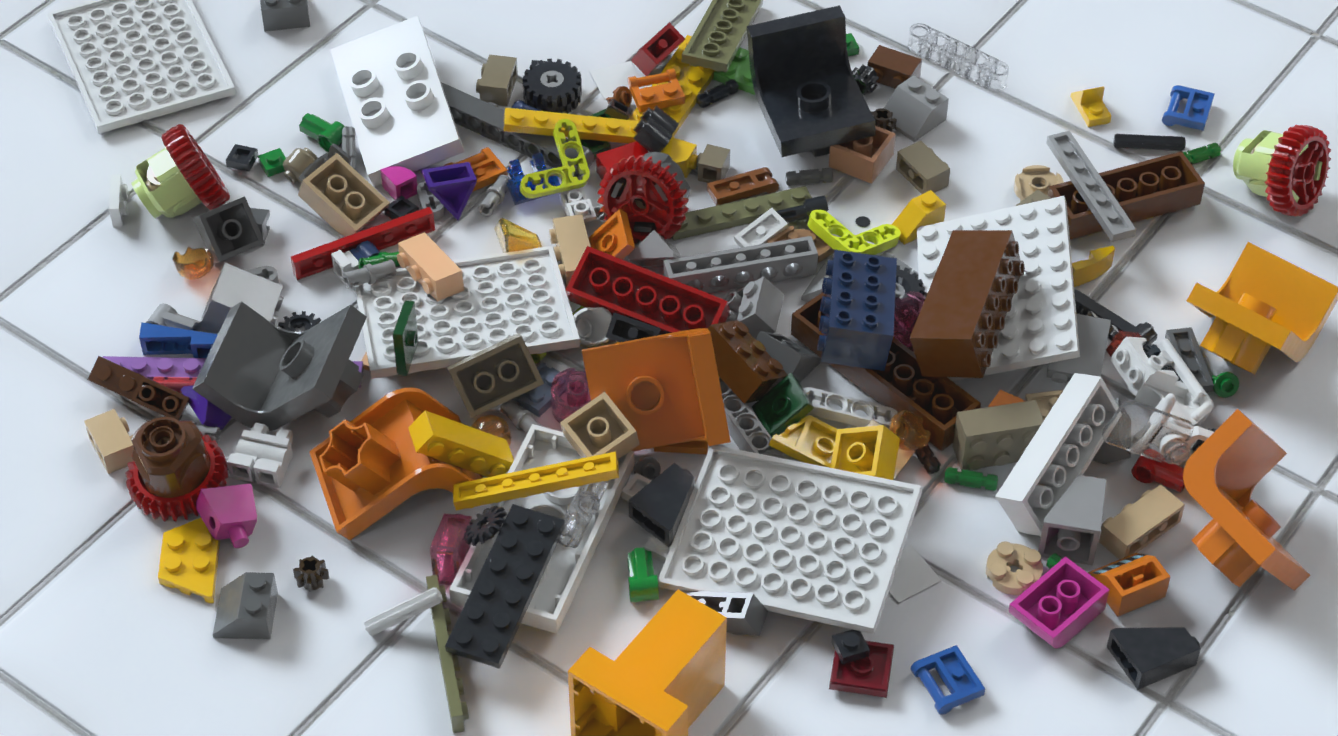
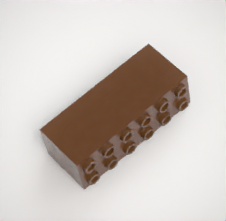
(967, 303)

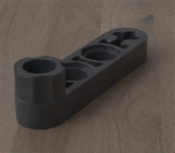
(1085, 305)

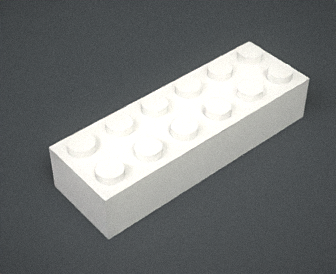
(1057, 452)

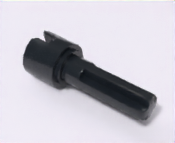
(803, 211)

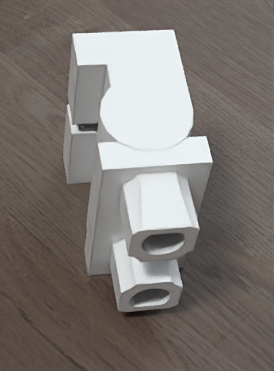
(261, 455)

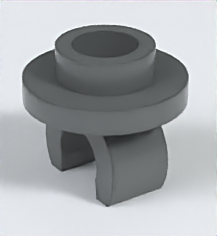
(647, 467)

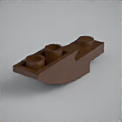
(138, 388)

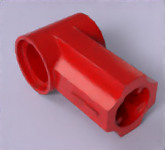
(1150, 470)

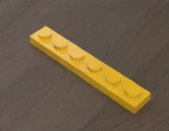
(587, 126)
(535, 481)

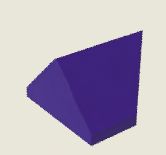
(451, 185)
(205, 410)

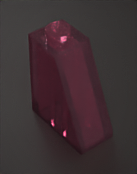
(449, 547)

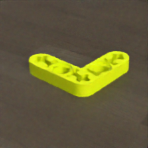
(565, 172)
(824, 225)

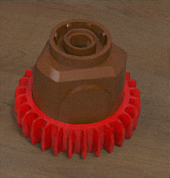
(172, 467)

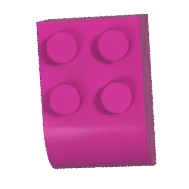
(1060, 603)

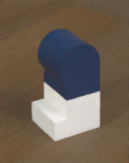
(349, 260)

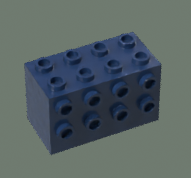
(858, 310)

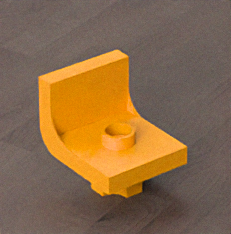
(1263, 306)

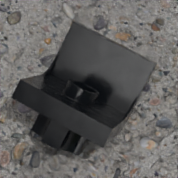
(807, 82)

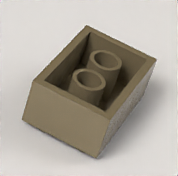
(495, 375)
(995, 434)

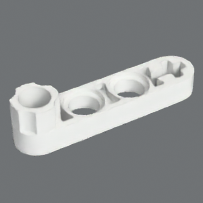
(848, 407)

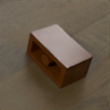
(894, 66)

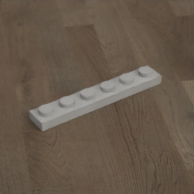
(1091, 186)

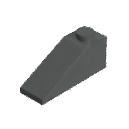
(743, 610)

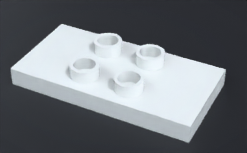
(396, 99)
(567, 564)

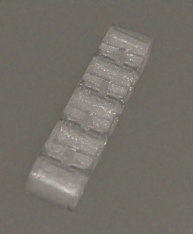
(958, 57)

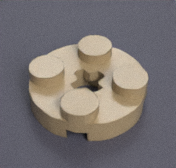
(1036, 174)
(1017, 555)

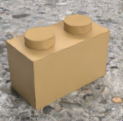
(110, 440)

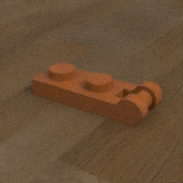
(742, 186)

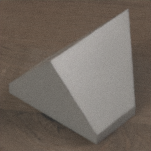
(653, 252)

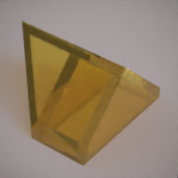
(514, 237)

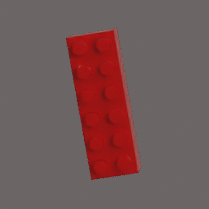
(642, 294)

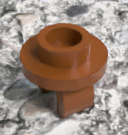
(622, 95)

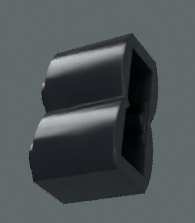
(655, 129)

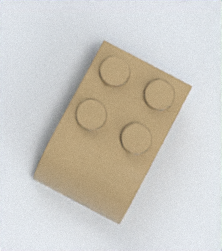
(342, 196)

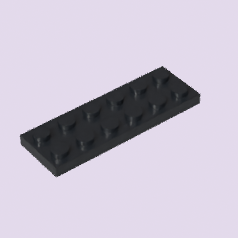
(505, 586)

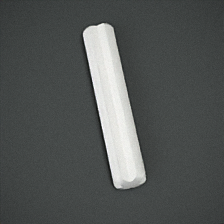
(403, 611)

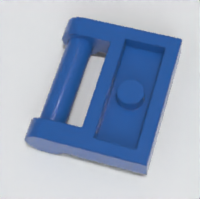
(1195, 111)
(956, 675)

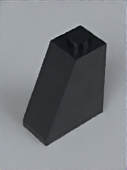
(663, 503)
(1153, 652)

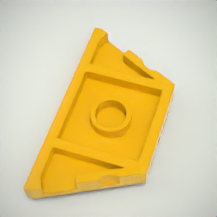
(807, 441)
(190, 560)

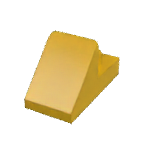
(1091, 106)

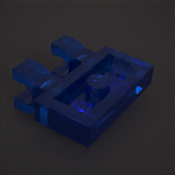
(516, 174)

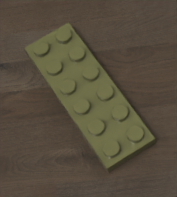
(720, 33)

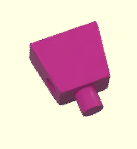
(228, 512)

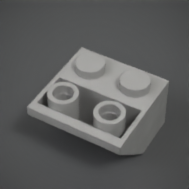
(756, 306)

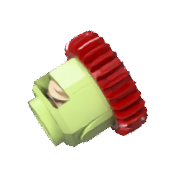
(1285, 167)
(178, 177)

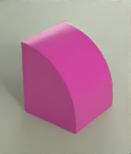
(399, 181)

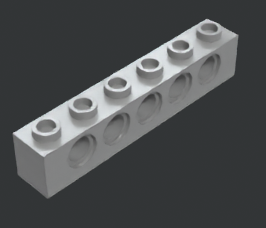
(746, 264)

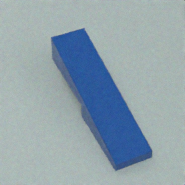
(171, 340)

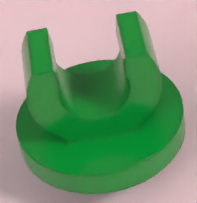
(1225, 384)

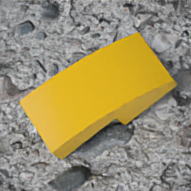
(1096, 265)

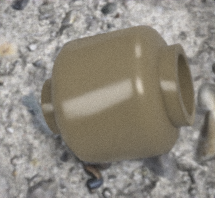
(297, 163)

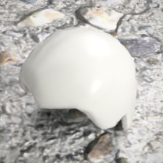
(592, 325)

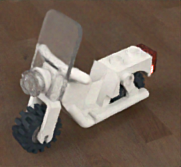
(1176, 408)

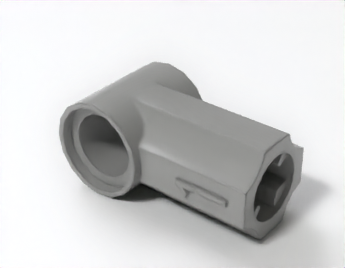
(168, 316)

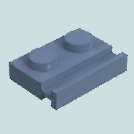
(539, 399)

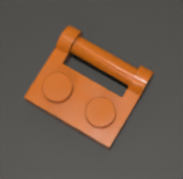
(660, 95)
(485, 167)

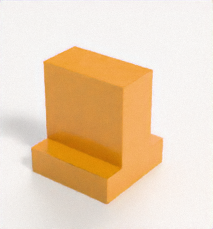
(657, 680)

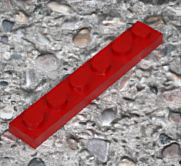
(382, 236)

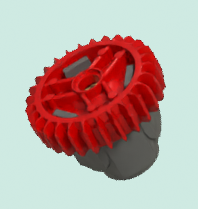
(649, 192)

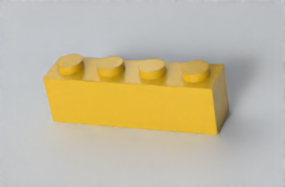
(460, 445)

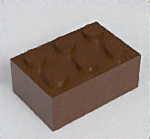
(744, 361)

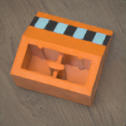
(1133, 582)

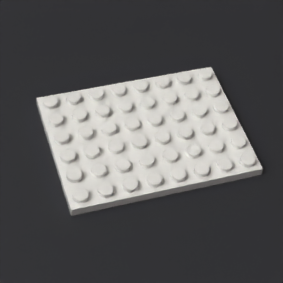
(139, 58)
(499, 299)
(1043, 310)
(793, 536)

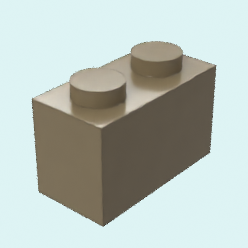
(497, 79)
(923, 168)

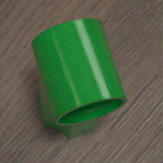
(322, 131)
(642, 581)

